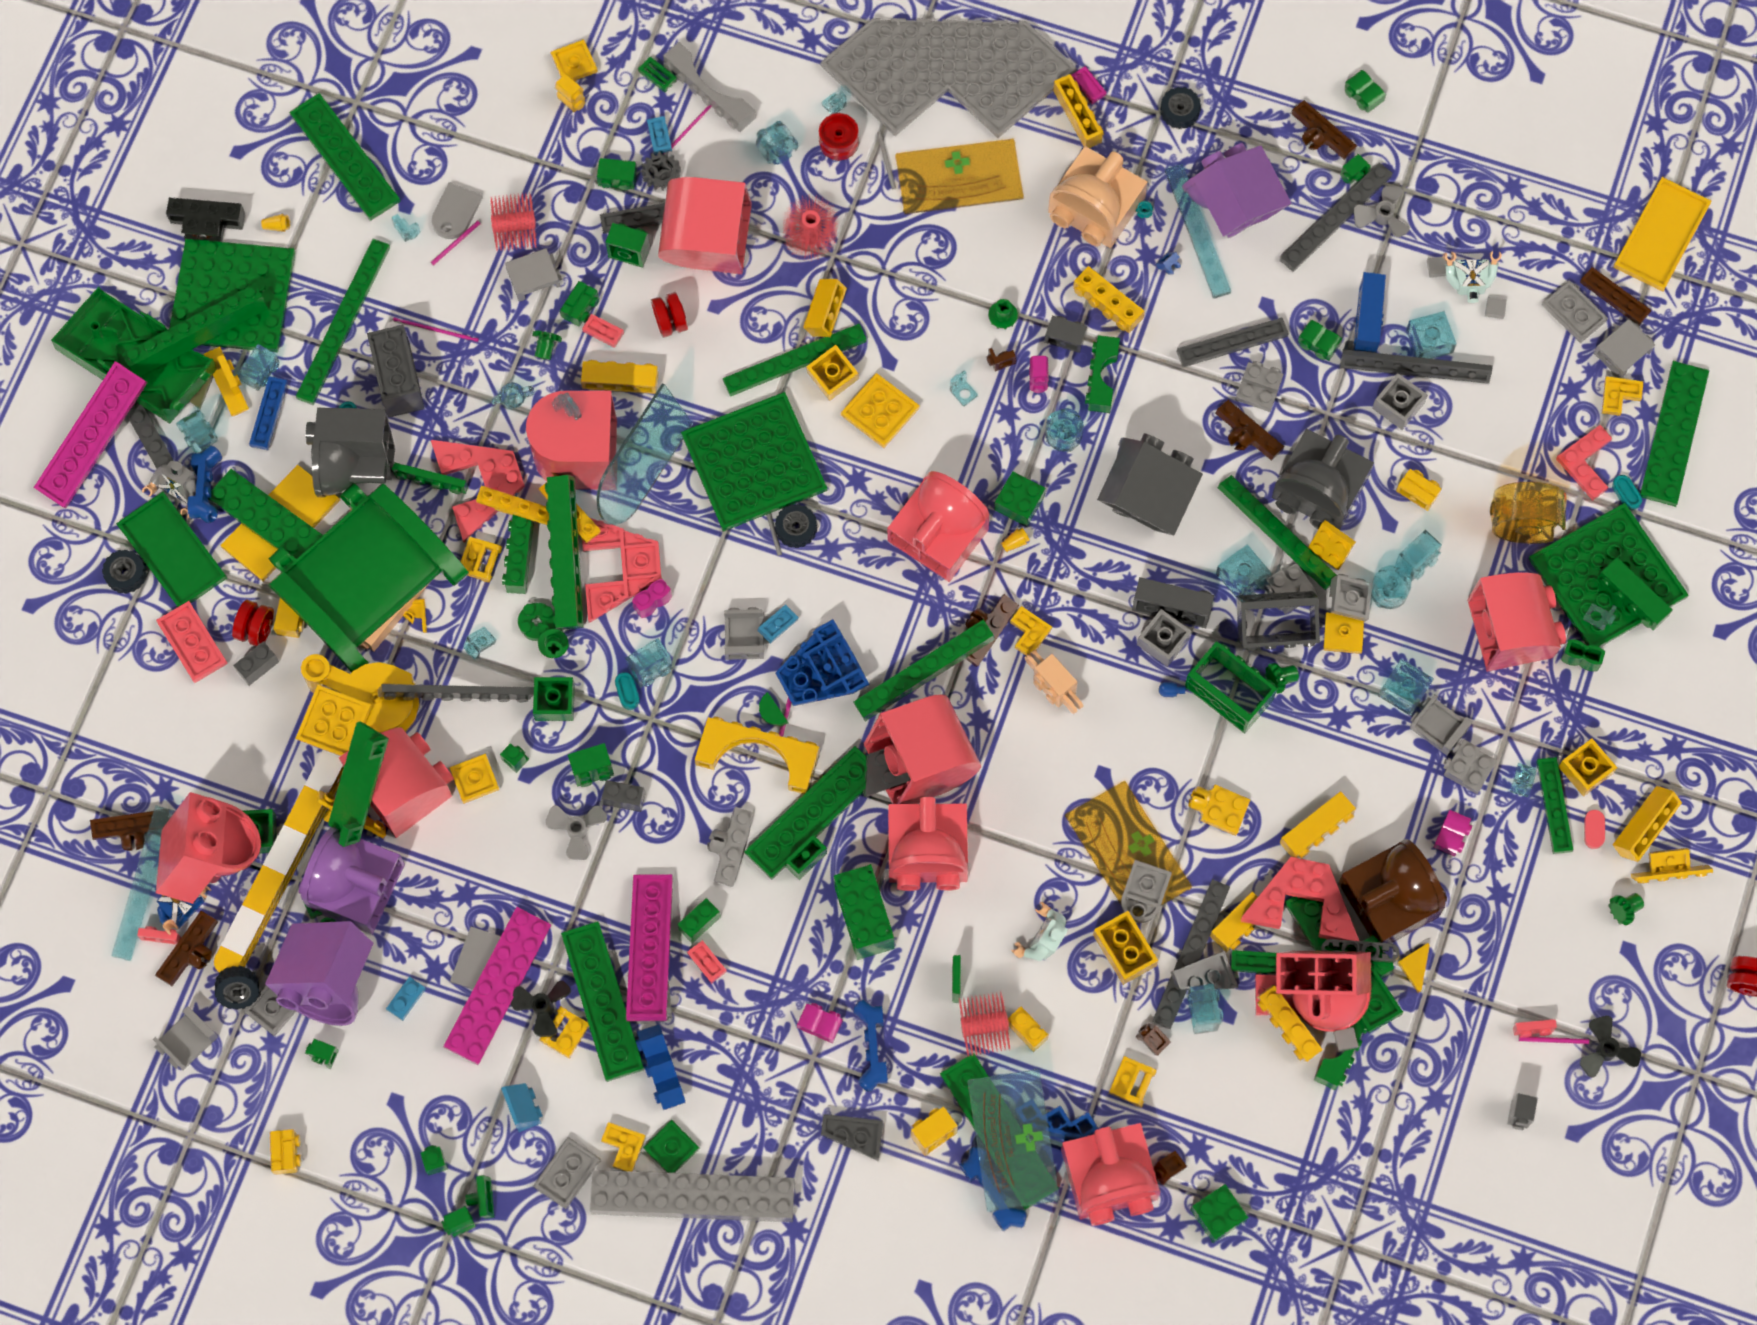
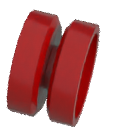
(838, 136)
(672, 313)
(253, 623)
(1744, 975)

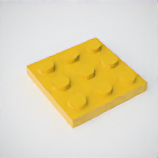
(880, 410)
(332, 720)

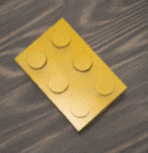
(1125, 947)

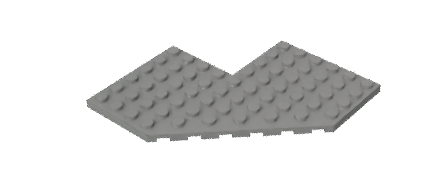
(908, 65)

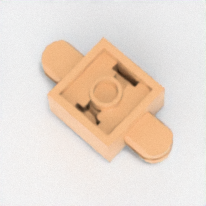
(1054, 681)

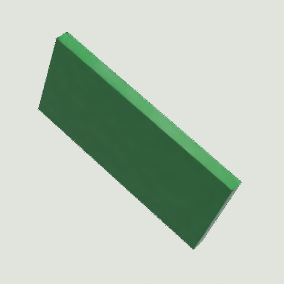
(171, 550)

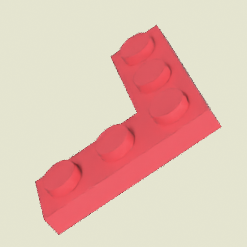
(1574, 461)

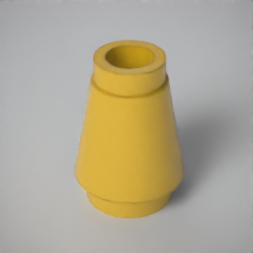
(276, 223)
(1015, 540)

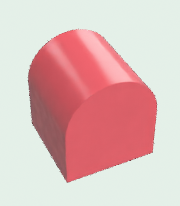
(705, 224)
(570, 445)
(926, 744)

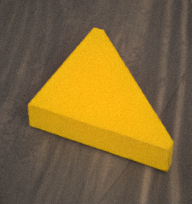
(417, 610)
(1415, 965)

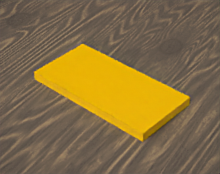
(1662, 234)
(296, 495)

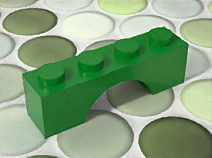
(1105, 354)
(1332, 1070)

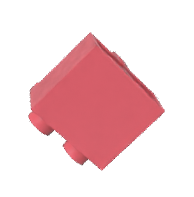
(940, 524)
(203, 844)
(928, 844)
(1326, 986)
(1111, 1173)

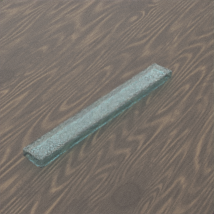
(1198, 233)
(141, 886)

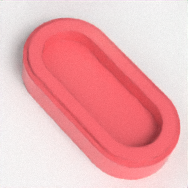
(1594, 829)

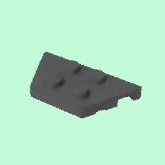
(878, 775)

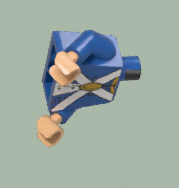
(176, 912)

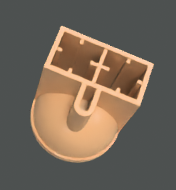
(1097, 197)

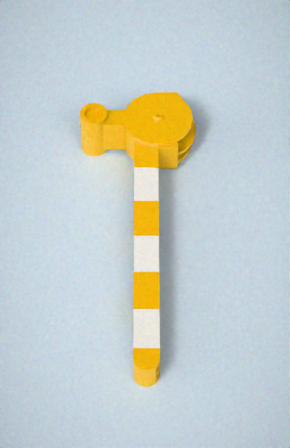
(307, 812)

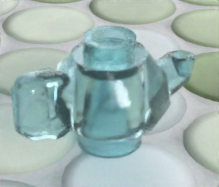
(513, 395)

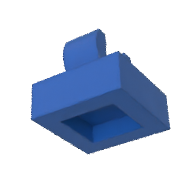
(1167, 261)

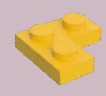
(1618, 389)
(1034, 630)
(629, 1145)

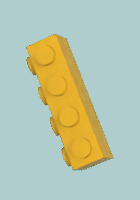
(1077, 111)
(1108, 300)
(619, 377)
(1647, 823)
(1318, 825)
(1289, 1023)

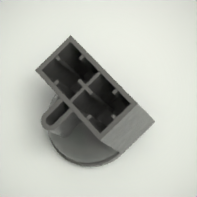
(349, 448)
(1322, 479)
(1150, 484)

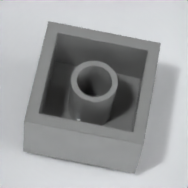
(1399, 401)
(1164, 638)

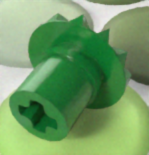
(1003, 314)
(545, 344)
(553, 643)
(1281, 676)
(1624, 908)

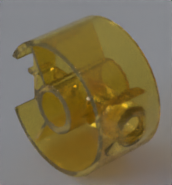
(1528, 512)

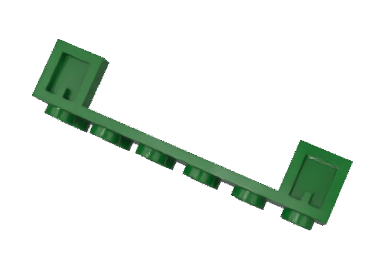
(357, 783)

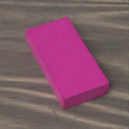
(1089, 85)

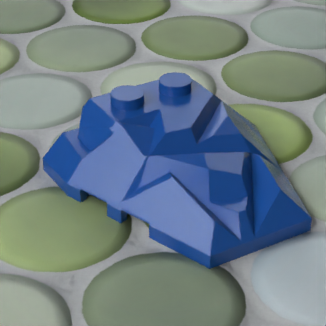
(822, 668)

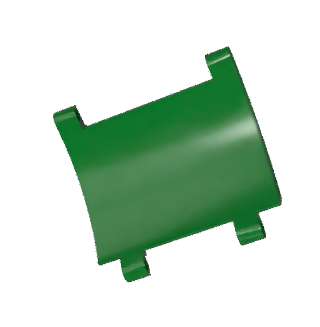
(362, 571)

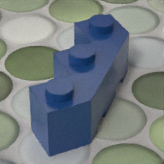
(660, 1067)
(1063, 1128)

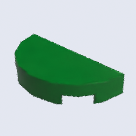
(770, 712)

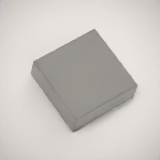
(1436, 266)
(1495, 308)
(1345, 1039)

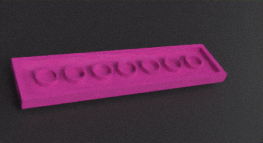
(90, 434)
(649, 948)
(496, 985)

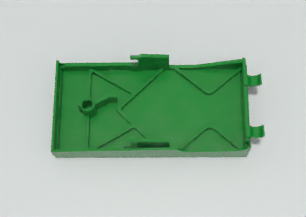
(107, 329)

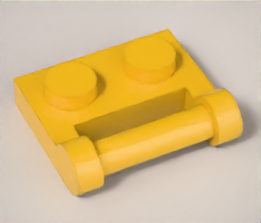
(474, 556)
(570, 1035)
(1126, 1078)

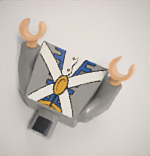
(174, 480)

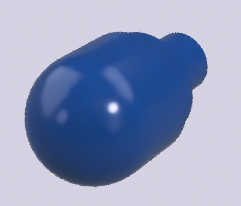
(1170, 689)

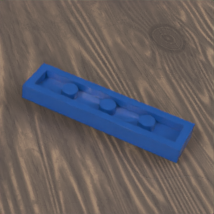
(268, 413)

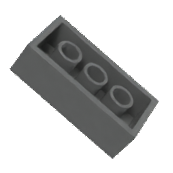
(1181, 603)

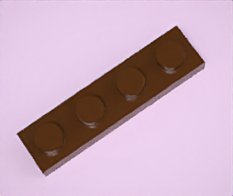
(1615, 296)

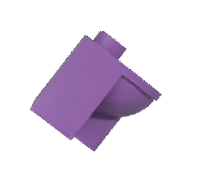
(1238, 189)
(350, 880)
(320, 971)

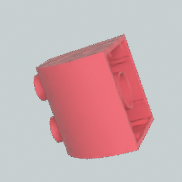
(1515, 620)
(407, 782)

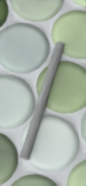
(886, 160)
(774, 535)

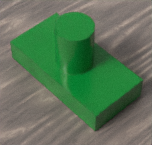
(482, 1197)

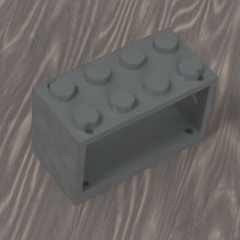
(395, 371)
(1278, 600)

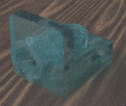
(835, 102)
(407, 232)
(567, 403)
(478, 642)
(1523, 780)

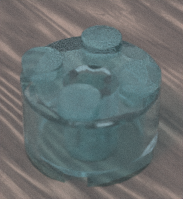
(776, 143)
(197, 431)
(1055, 433)
(1400, 587)

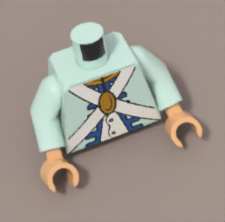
(1471, 276)
(1047, 938)

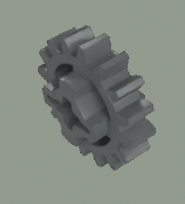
(660, 170)

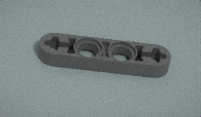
(1361, 946)

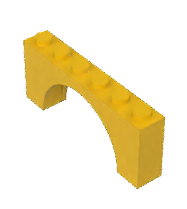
(722, 736)

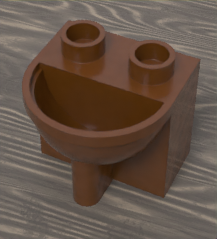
(1394, 892)

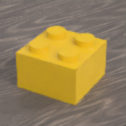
(832, 372)
(1587, 767)
(933, 1130)

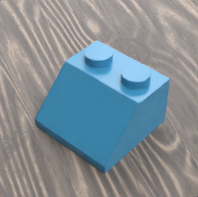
(521, 1106)

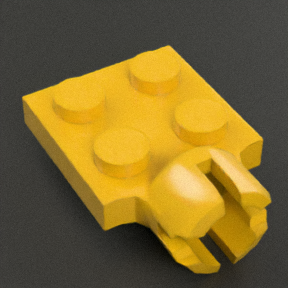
(1220, 807)

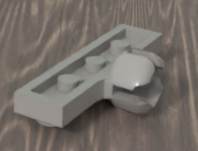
(730, 845)

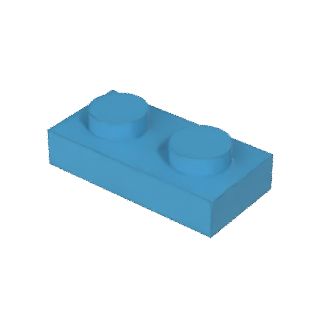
(659, 135)
(778, 624)
(406, 998)

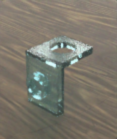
(959, 383)
(1606, 617)

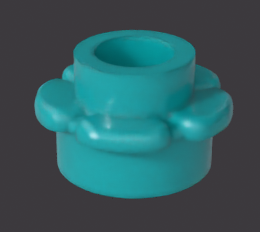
(1144, 205)

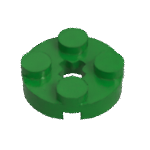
(531, 612)

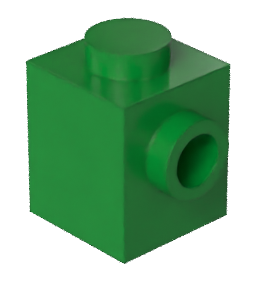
(433, 1160)

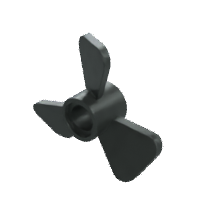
(525, 1001)
(1602, 1029)

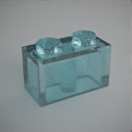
(258, 367)

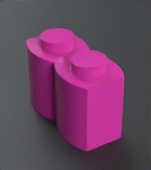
(1038, 374)
(648, 600)
(1452, 833)
(820, 1023)

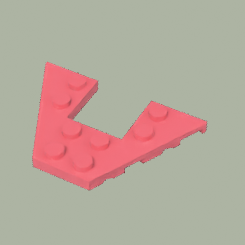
(498, 472)
(639, 568)
(1307, 881)

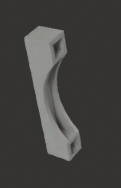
(734, 110)

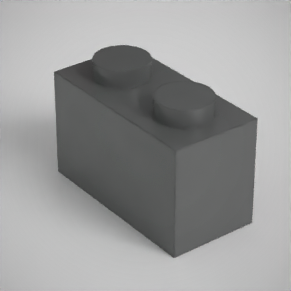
(1066, 333)
(256, 663)
(623, 796)
(1522, 1111)

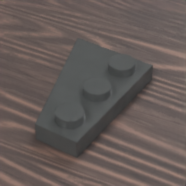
(1209, 970)
(855, 1133)

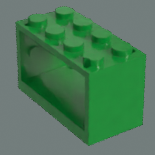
(1218, 700)
(864, 912)

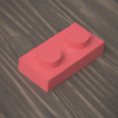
(603, 330)
(152, 934)
(706, 961)
(1526, 1029)

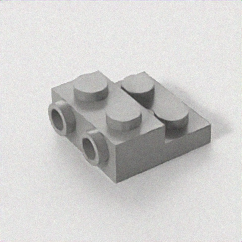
(1259, 386)
(1289, 580)
(1350, 597)
(1469, 766)

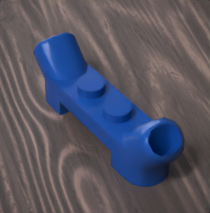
(199, 505)
(877, 1072)
(1004, 1218)

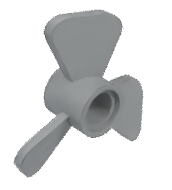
(1365, 215)
(559, 820)

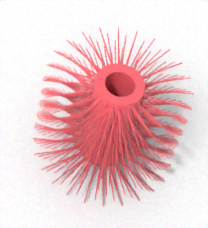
(513, 221)
(810, 227)
(984, 1023)

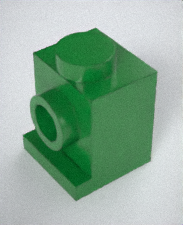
(1355, 170)
(514, 757)
(322, 1052)

